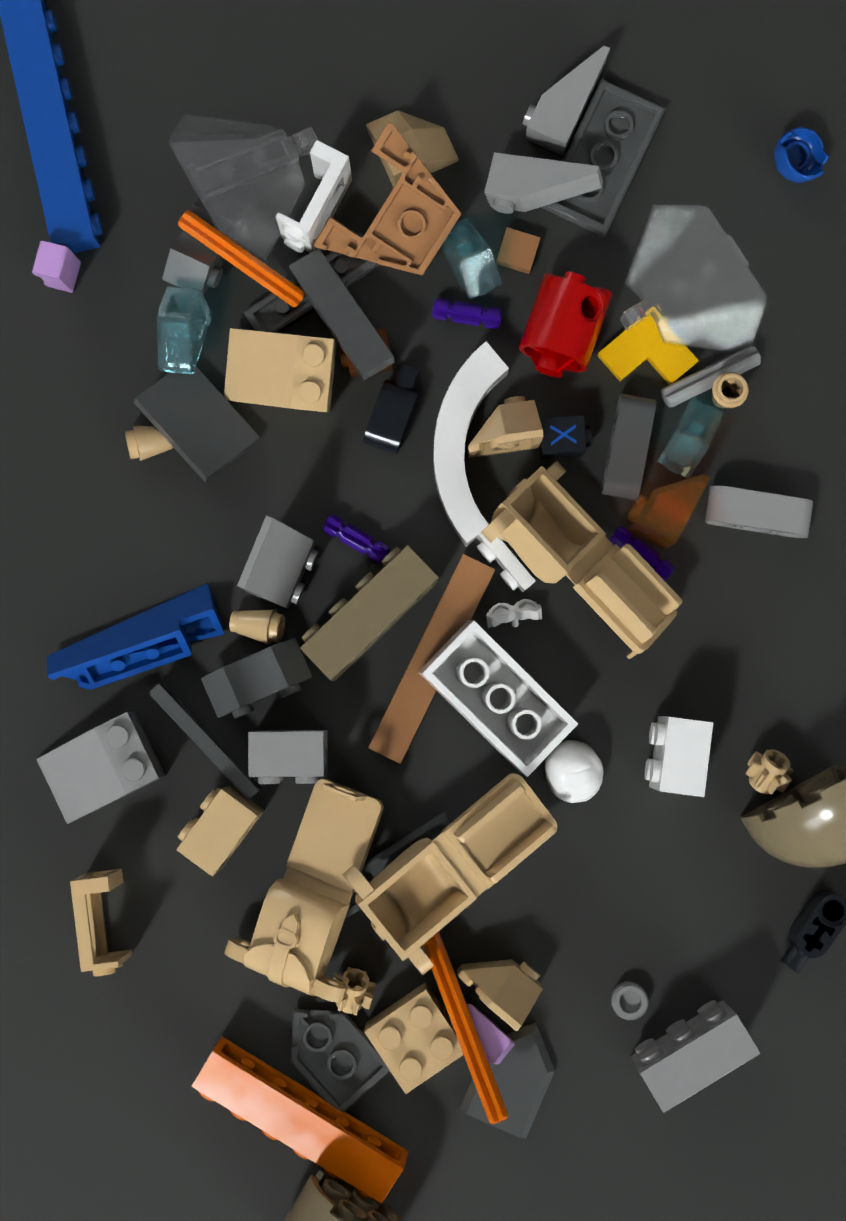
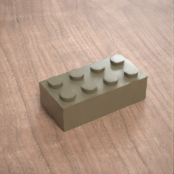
(370, 613)

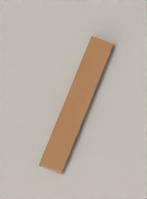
(414, 692)

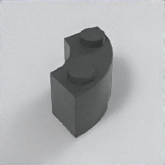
(191, 262)
(257, 677)

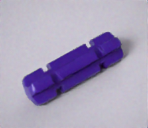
(466, 313)
(623, 536)
(356, 538)

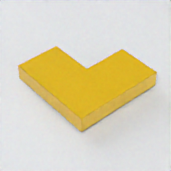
(642, 344)

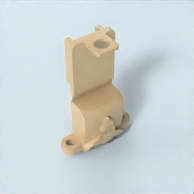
(561, 539)
(447, 874)
(312, 899)

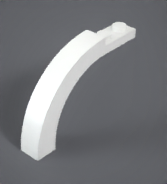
(465, 394)

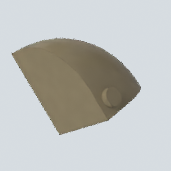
(804, 822)

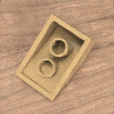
(280, 370)

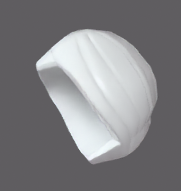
(573, 771)

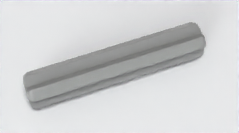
(704, 379)

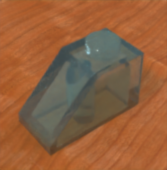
(471, 260)
(690, 437)

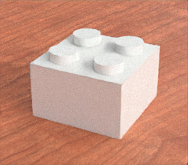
(679, 755)

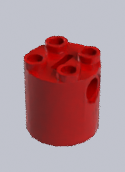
(564, 324)

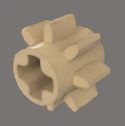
(769, 771)
(358, 991)

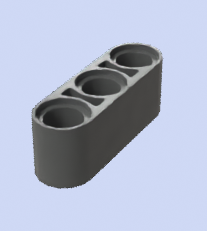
(628, 446)

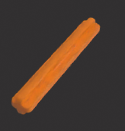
(241, 258)

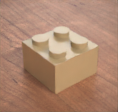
(219, 830)
(414, 1038)

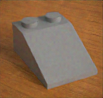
(278, 564)
(100, 766)

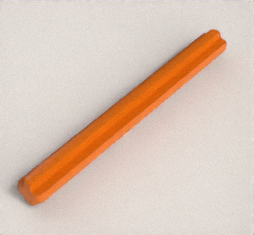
(465, 1030)

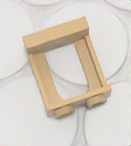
(91, 923)

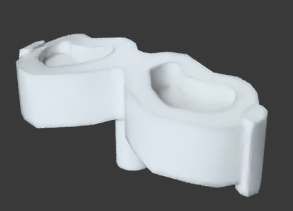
(507, 613)

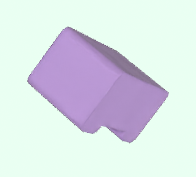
(56, 266)
(493, 1039)

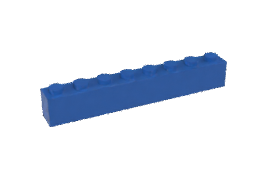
(50, 124)

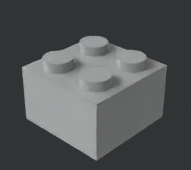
(287, 754)

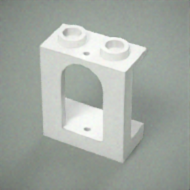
(336, 176)

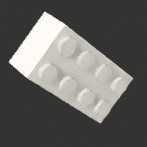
(498, 697)

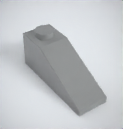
(562, 105)
(532, 182)

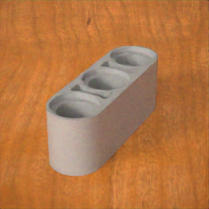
(759, 511)

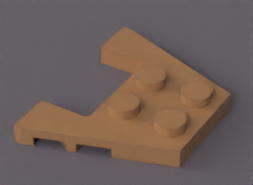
(409, 223)

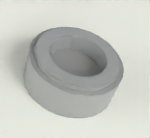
(629, 1000)

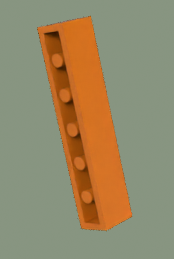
(301, 1120)

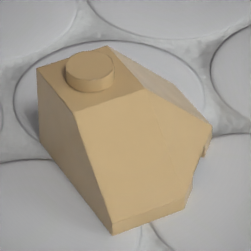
(425, 138)
(509, 429)
(504, 987)

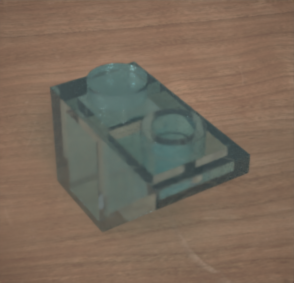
(181, 329)

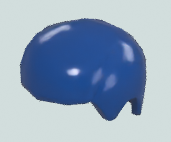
(800, 155)

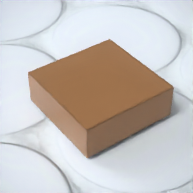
(518, 250)

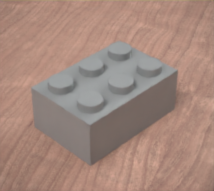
(694, 1054)

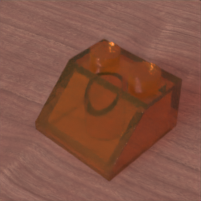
(666, 511)

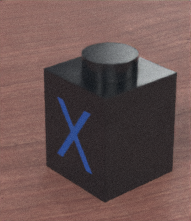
(564, 437)

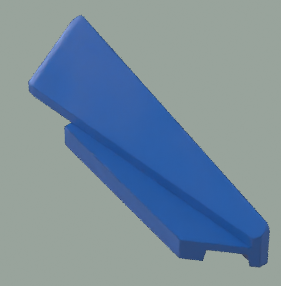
(140, 642)

